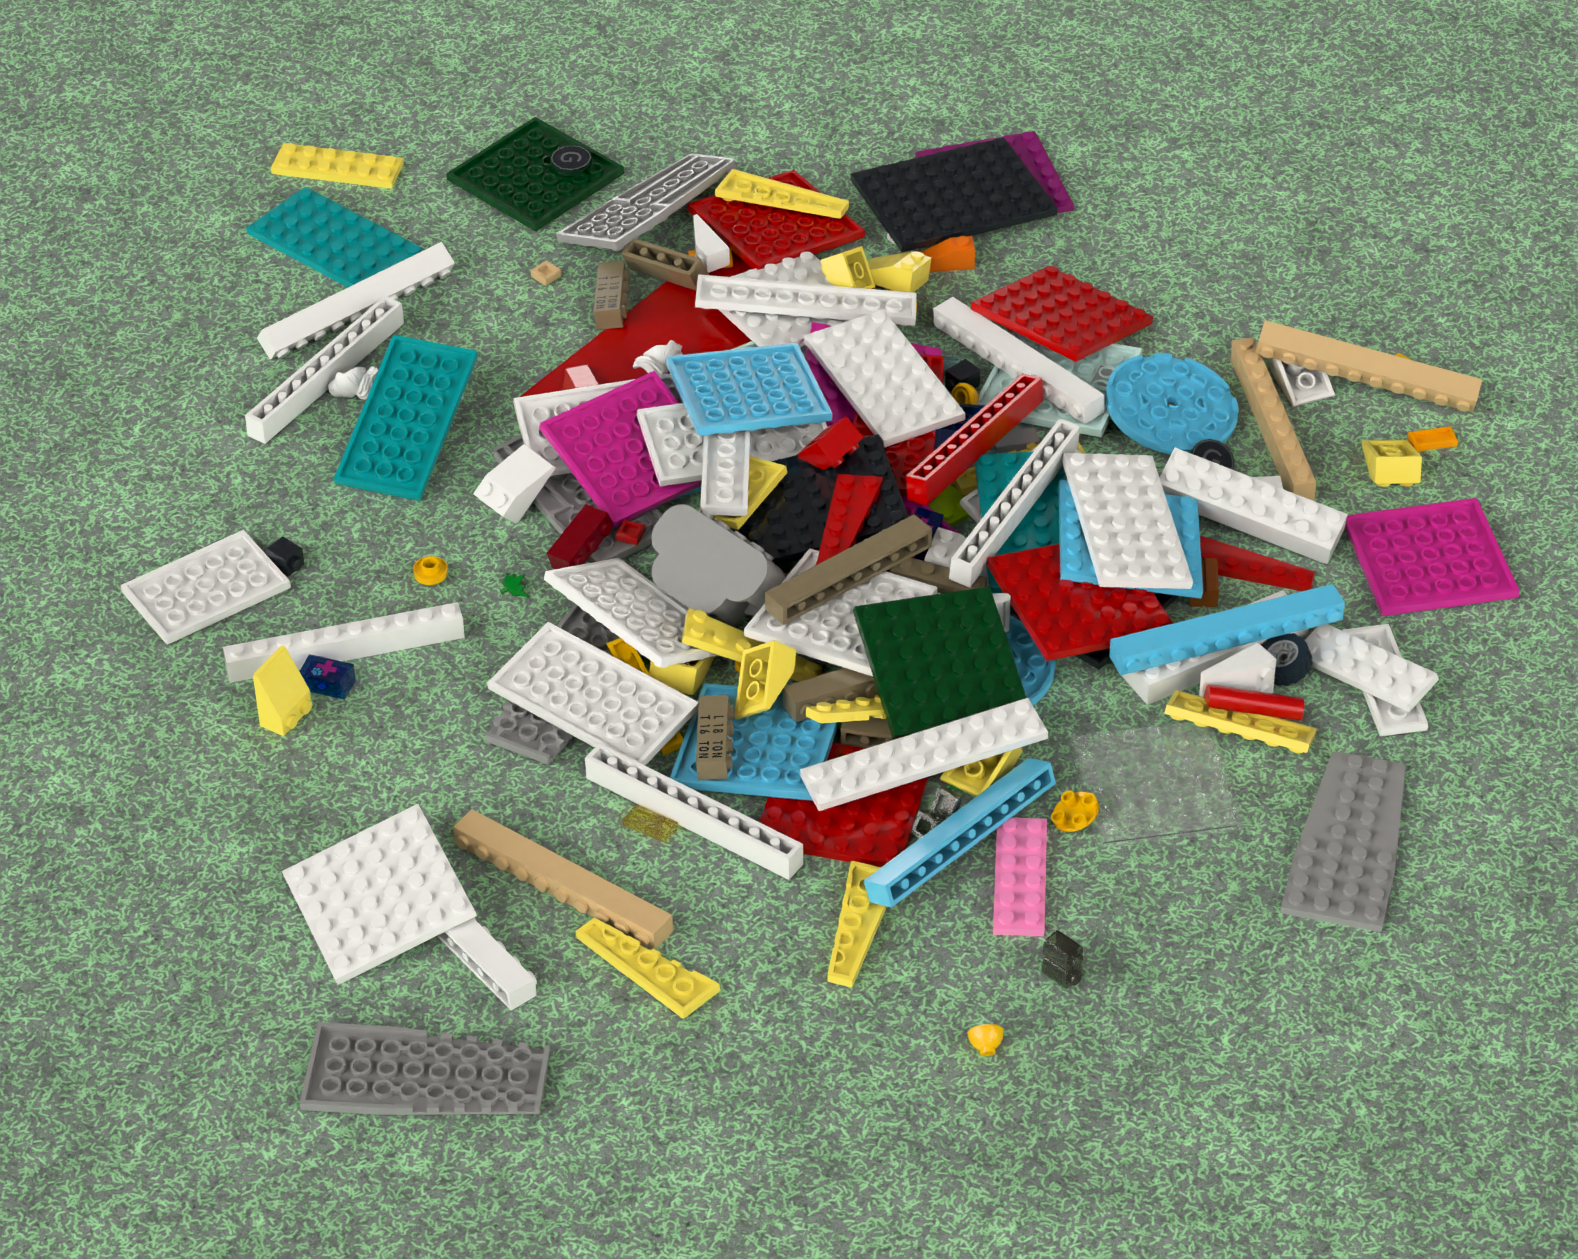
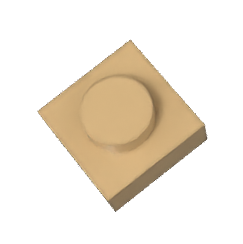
(546, 273)

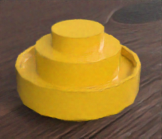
(430, 570)

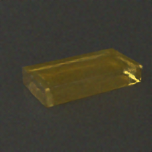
(650, 823)

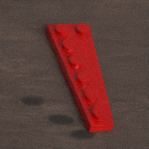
(847, 512)
(1254, 567)

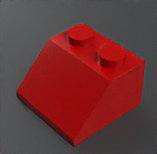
(831, 445)

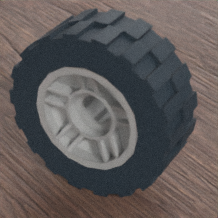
(1291, 656)

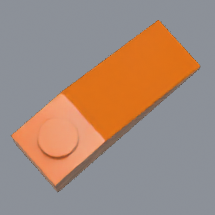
(952, 254)

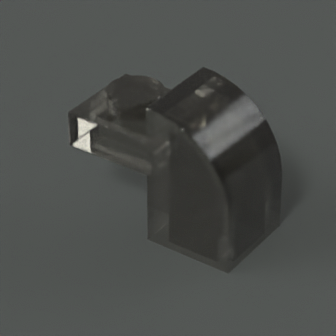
(943, 806)

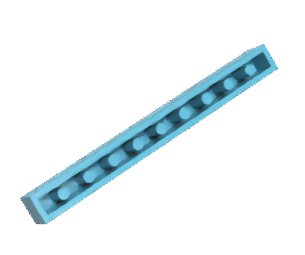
(1226, 629)
(959, 832)

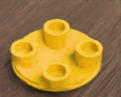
(1075, 811)

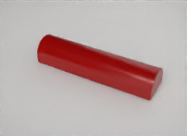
(1254, 702)

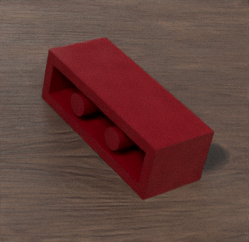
(580, 538)

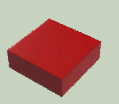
(630, 532)

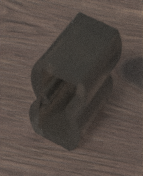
(1062, 959)

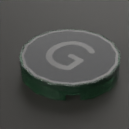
(571, 160)
(1214, 452)

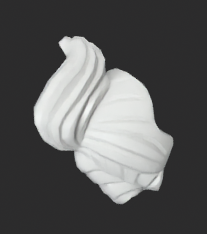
(655, 358)
(353, 383)

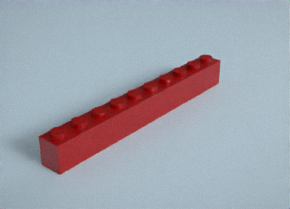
(974, 439)

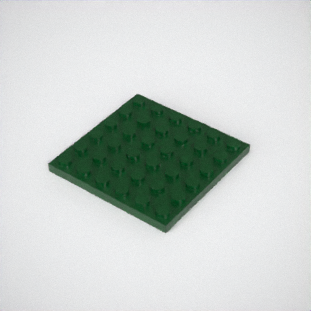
(519, 177)
(938, 658)

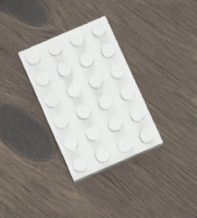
(205, 587)

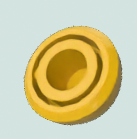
(965, 394)
(986, 1038)

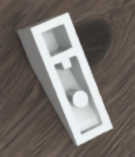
(709, 246)

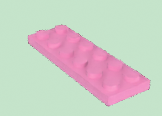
(1020, 877)

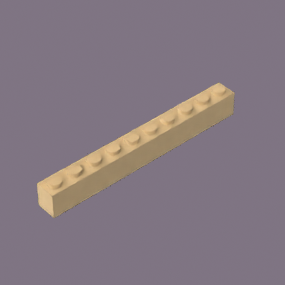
(1368, 366)
(1272, 419)
(563, 879)

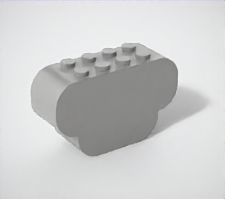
(711, 565)

